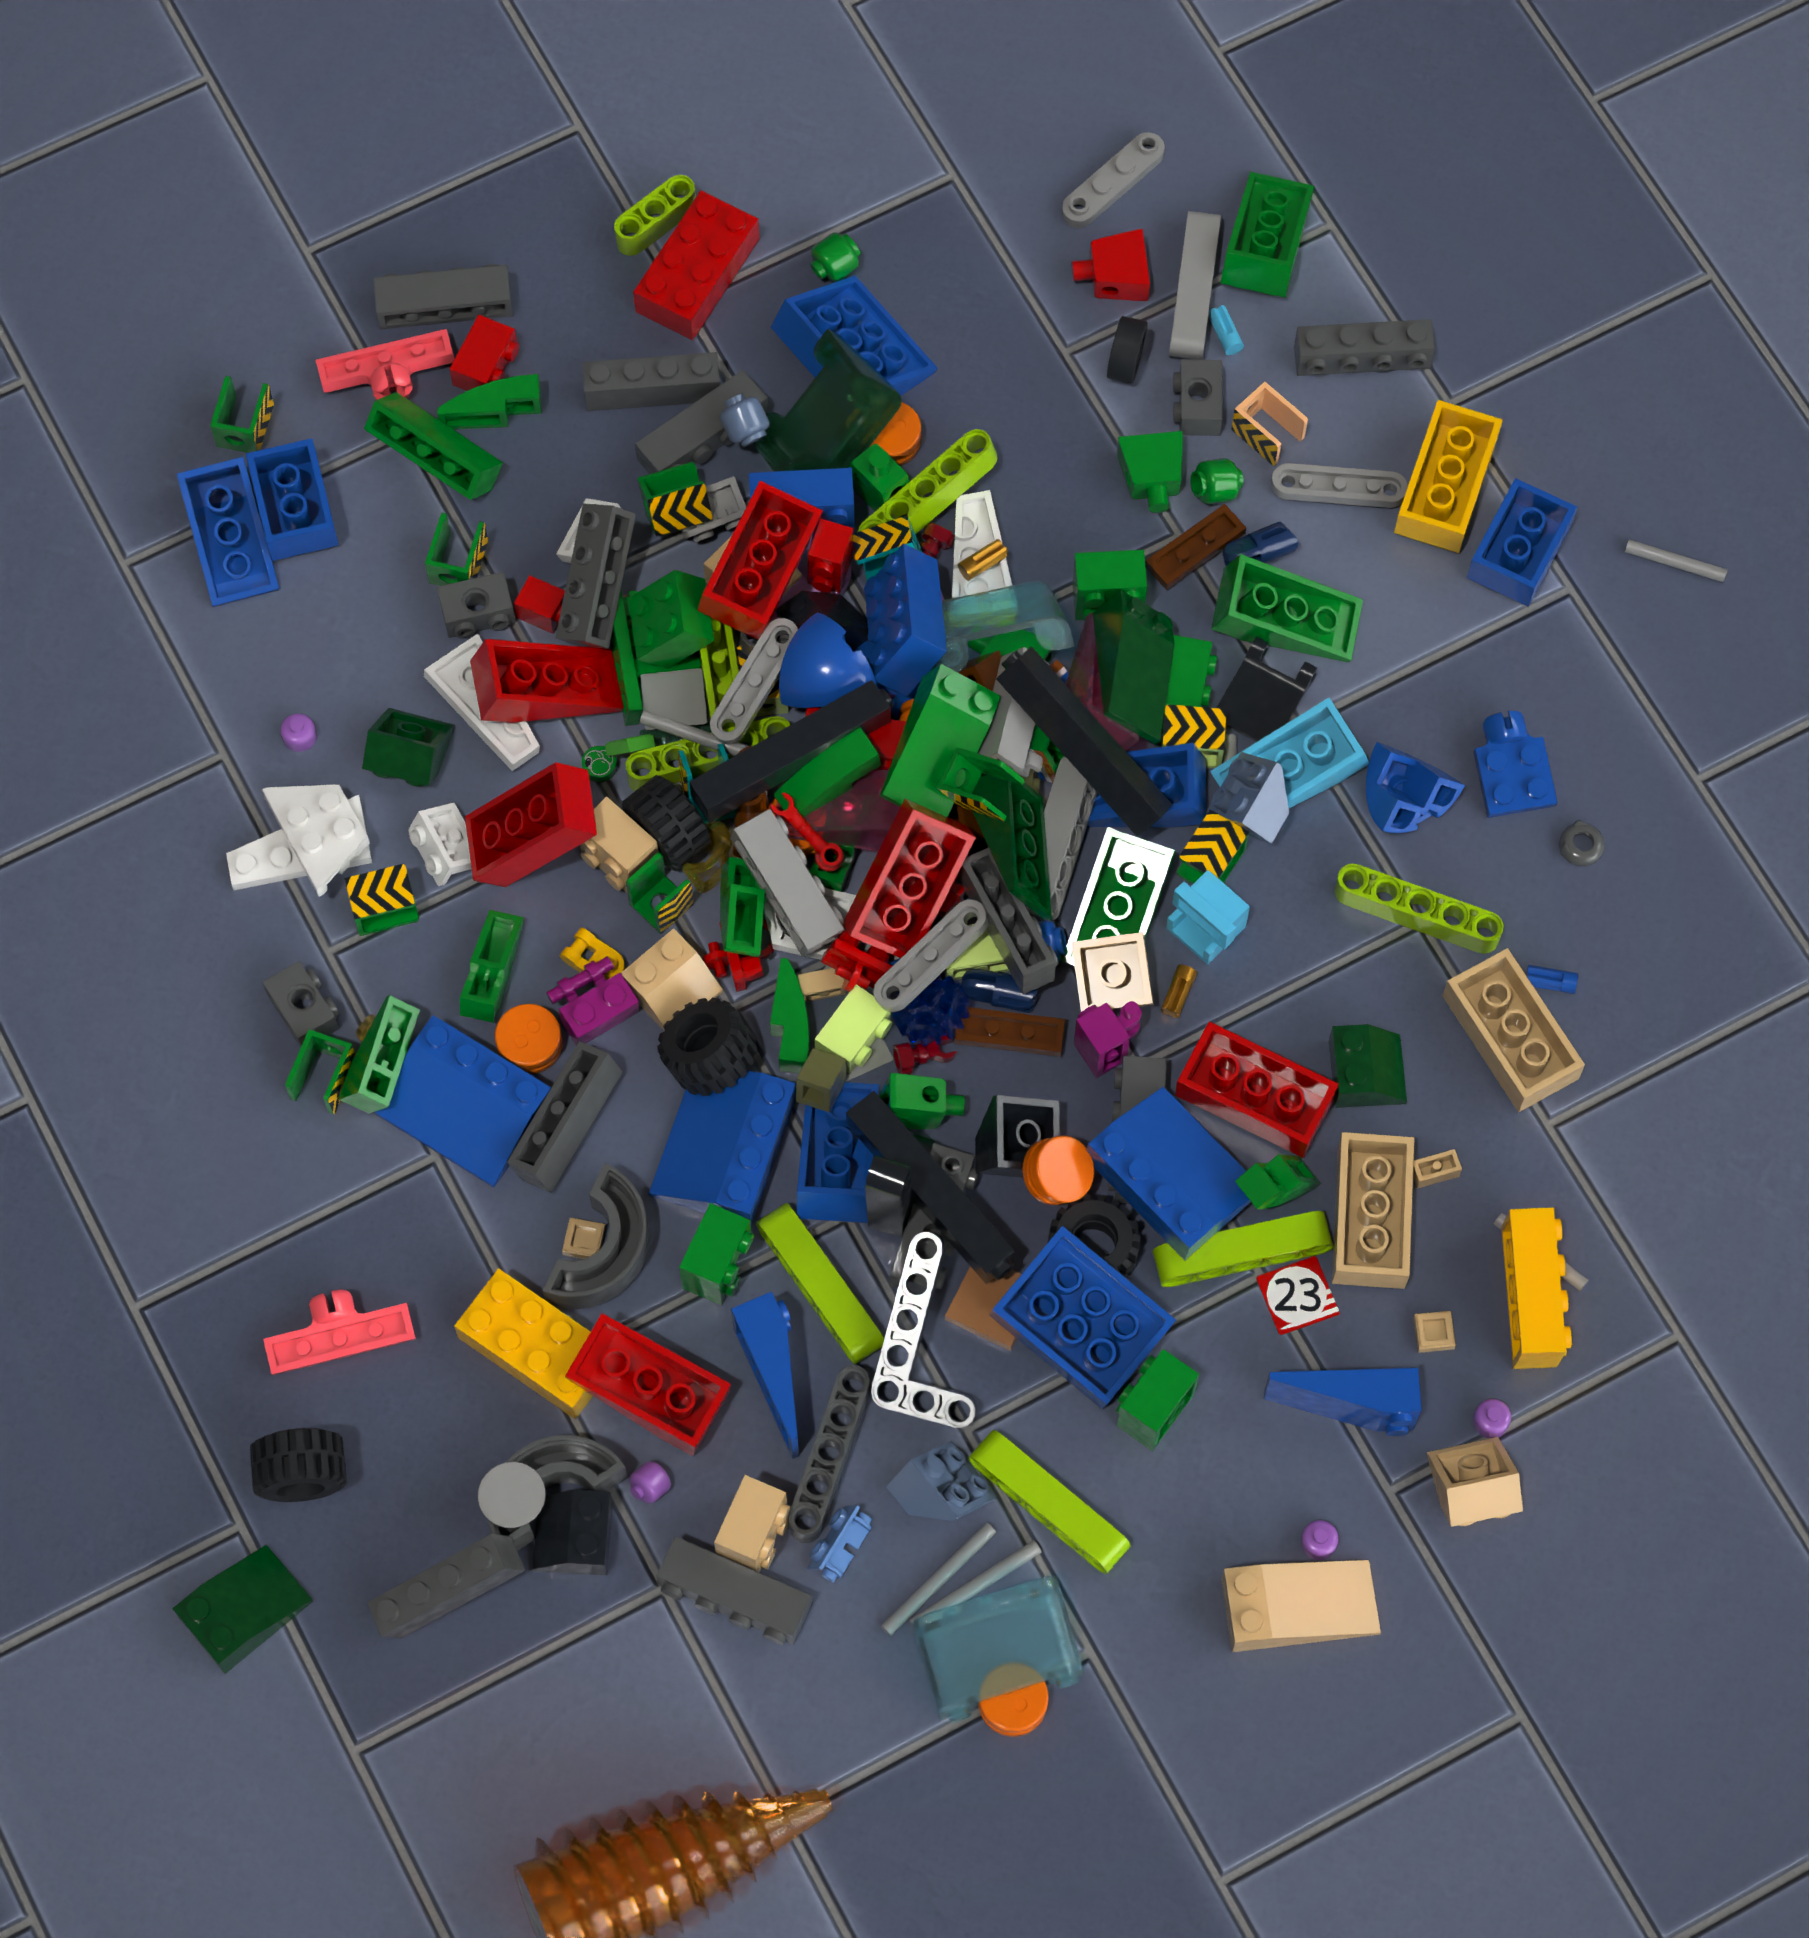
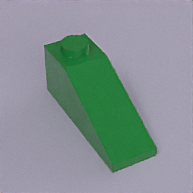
(380, 1057)

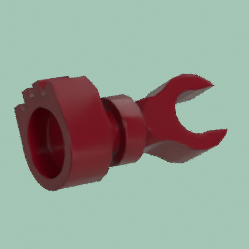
(936, 538)
(906, 1057)

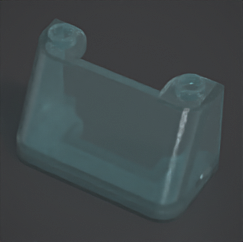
(1001, 611)
(997, 1646)

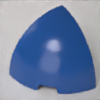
(820, 665)
(1406, 790)

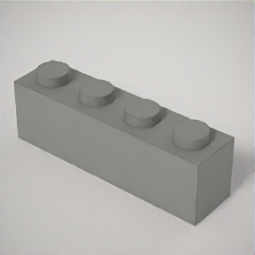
(787, 882)

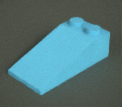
(1313, 752)

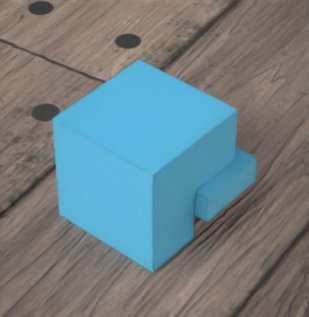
(1207, 916)

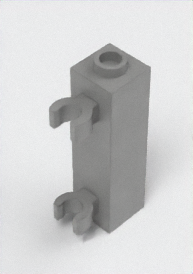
(1011, 732)

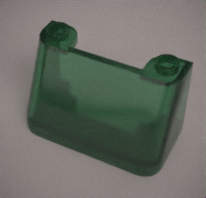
(834, 415)

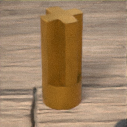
(982, 559)
(1178, 990)

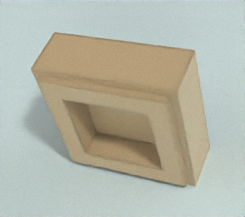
(583, 1238)
(1434, 1331)

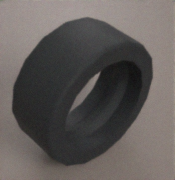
(1127, 349)

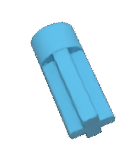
(1226, 330)

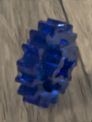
(934, 1012)

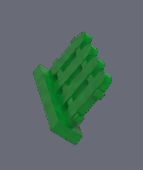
(631, 669)

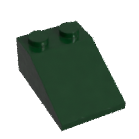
(242, 1607)

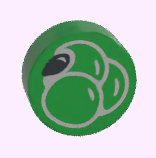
(599, 765)

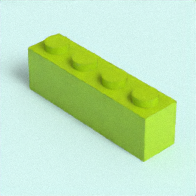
(719, 666)

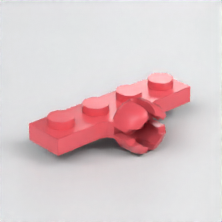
(386, 365)
(338, 1333)

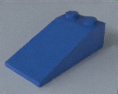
(228, 531)
(1178, 774)
(834, 1162)
(763, 1335)
(1360, 1397)

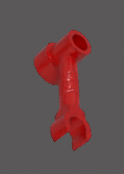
(810, 835)

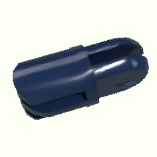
(1263, 544)
(998, 990)

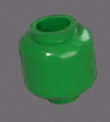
(835, 257)
(1216, 481)

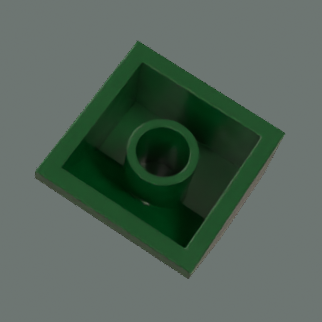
(407, 747)
(1366, 1066)

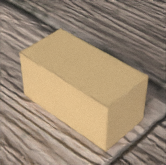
(820, 984)
(1436, 1168)

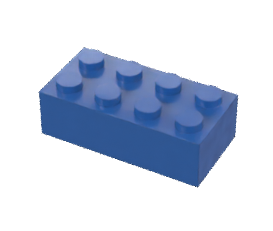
(905, 619)

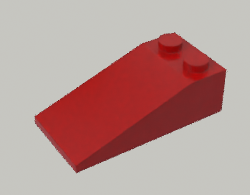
(543, 681)
(648, 1384)

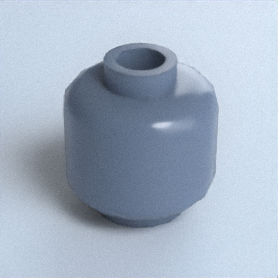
(744, 420)

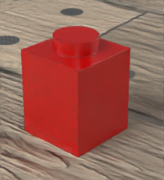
(539, 604)

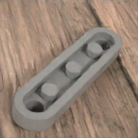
(1113, 180)
(1339, 485)
(752, 683)
(931, 955)

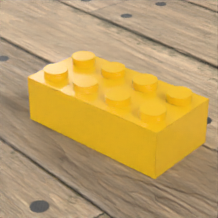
(1448, 476)
(1534, 1288)
(526, 1339)

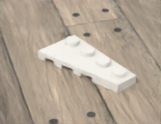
(974, 529)
(455, 683)
(274, 860)

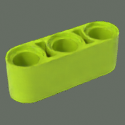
(648, 228)

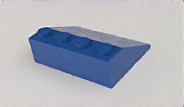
(862, 322)
(463, 1100)
(725, 1145)
(1170, 1171)
(1082, 1317)

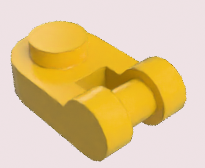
(585, 939)

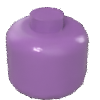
(298, 732)
(1492, 1418)
(649, 1482)
(1319, 1540)

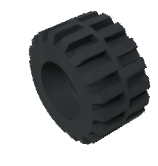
(669, 819)
(707, 1046)
(1105, 1218)
(298, 1465)

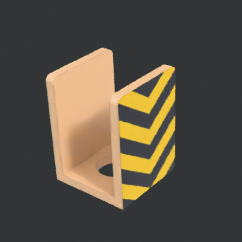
(1279, 409)

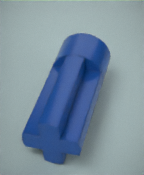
(1552, 979)

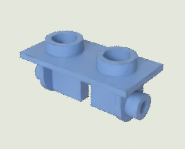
(845, 1529)

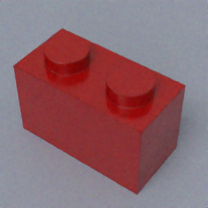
(484, 354)
(830, 556)

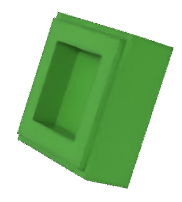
(629, 744)

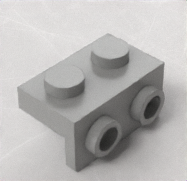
(726, 508)

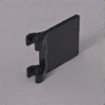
(1261, 696)

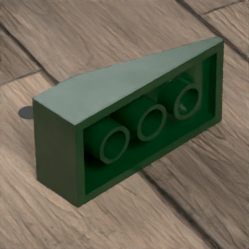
(1134, 663)
(1018, 841)

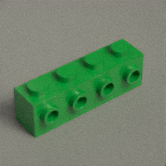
(433, 445)

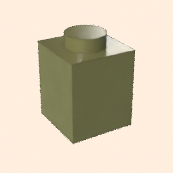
(821, 1080)

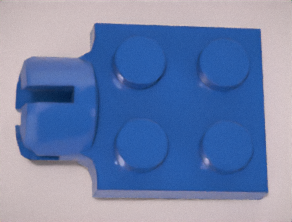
(1513, 767)

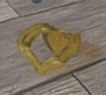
(719, 851)

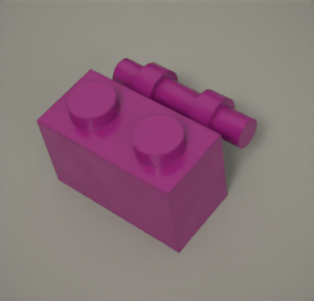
(597, 1009)
(1105, 1038)

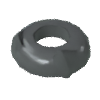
(1572, 853)

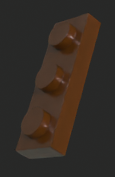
(1195, 546)
(1012, 1032)

